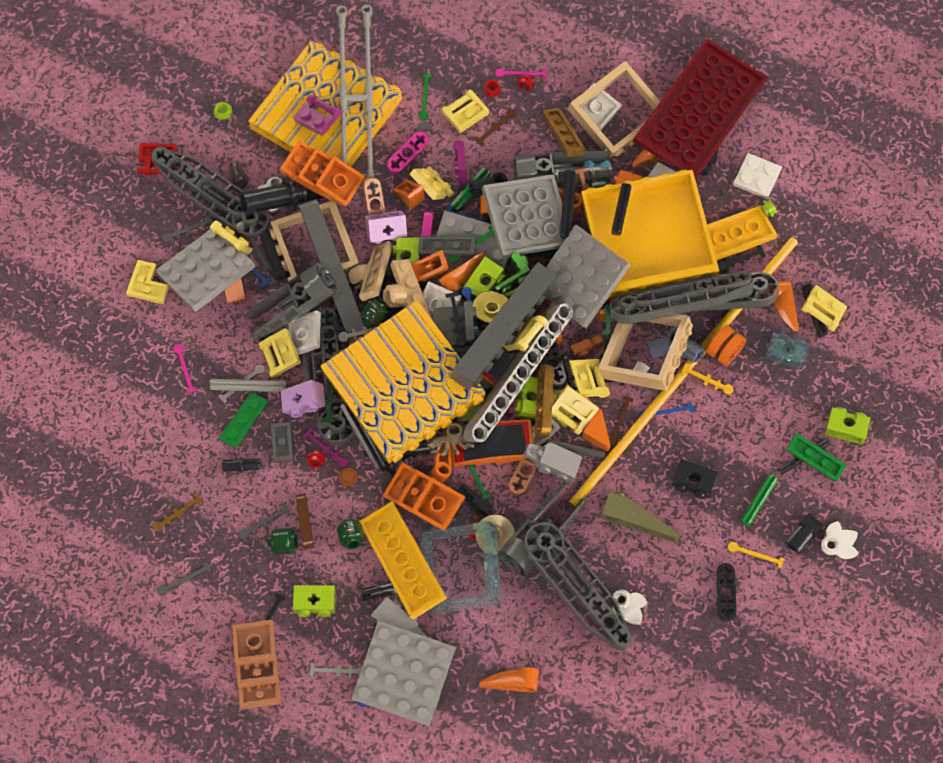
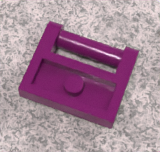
(315, 120)
(460, 163)

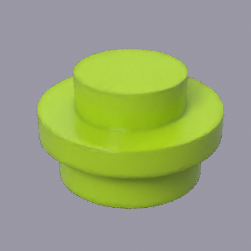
(222, 111)
(769, 208)

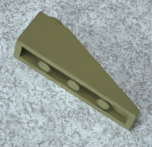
(629, 514)

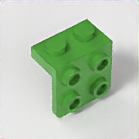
(519, 265)

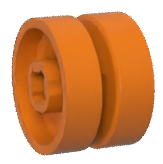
(726, 345)

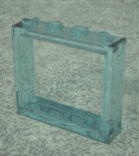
(491, 565)

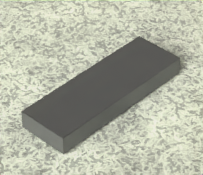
(449, 244)

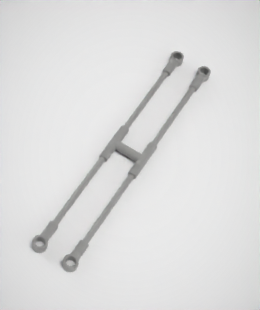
(367, 97)

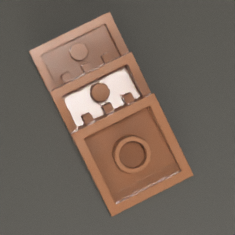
(256, 664)

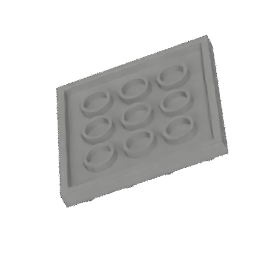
(525, 214)
(459, 225)
(204, 269)
(585, 274)
(403, 673)

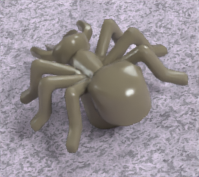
(453, 436)

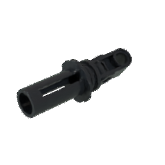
(286, 194)

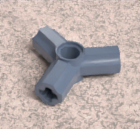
(662, 345)

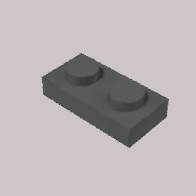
(282, 442)

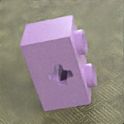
(378, 222)
(303, 398)

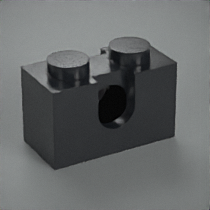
(691, 470)

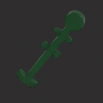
(606, 309)
(330, 397)

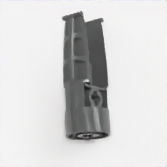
(557, 163)
(294, 299)
(513, 553)

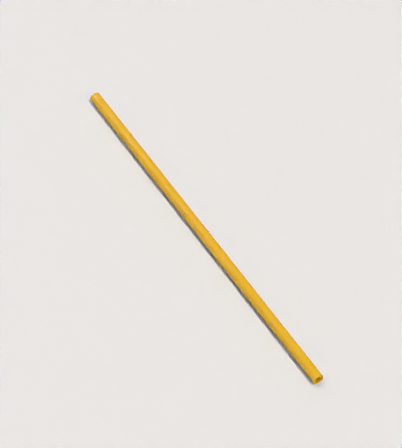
(664, 395)

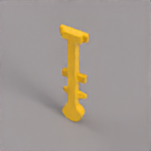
(727, 389)
(733, 547)

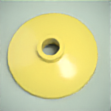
(488, 302)

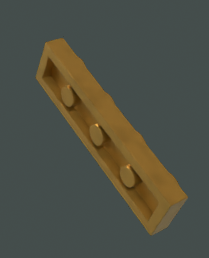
(563, 132)

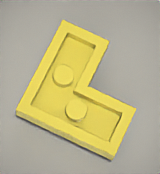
(143, 287)

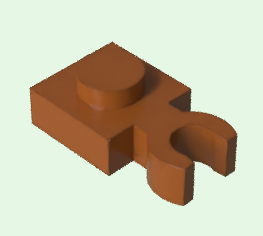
(584, 347)

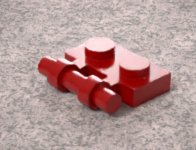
(145, 156)

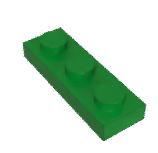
(243, 420)
(815, 457)

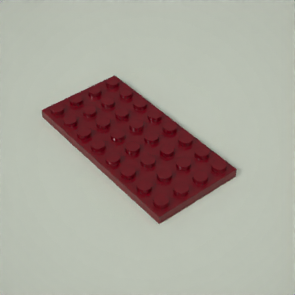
(700, 109)

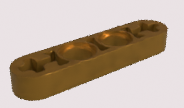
(544, 401)

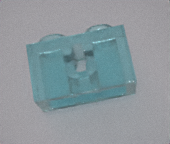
(778, 354)

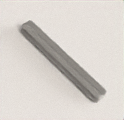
(247, 385)

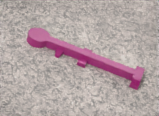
(500, 73)
(178, 348)

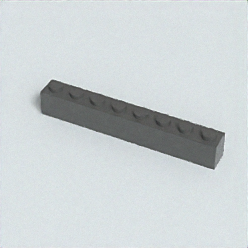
(503, 326)

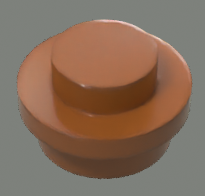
(348, 477)

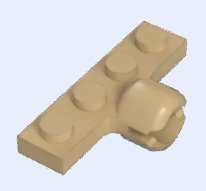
(370, 276)
(407, 287)

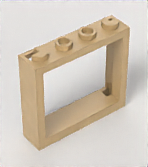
(590, 127)
(291, 220)
(672, 361)

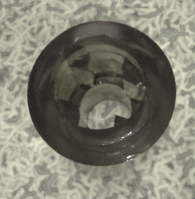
(238, 175)

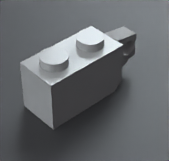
(554, 460)
(391, 613)

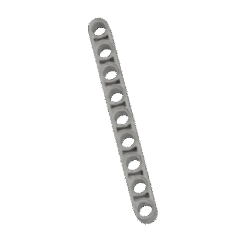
(511, 377)

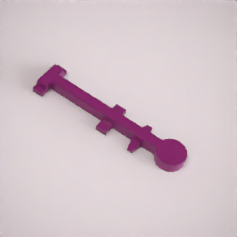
(343, 462)

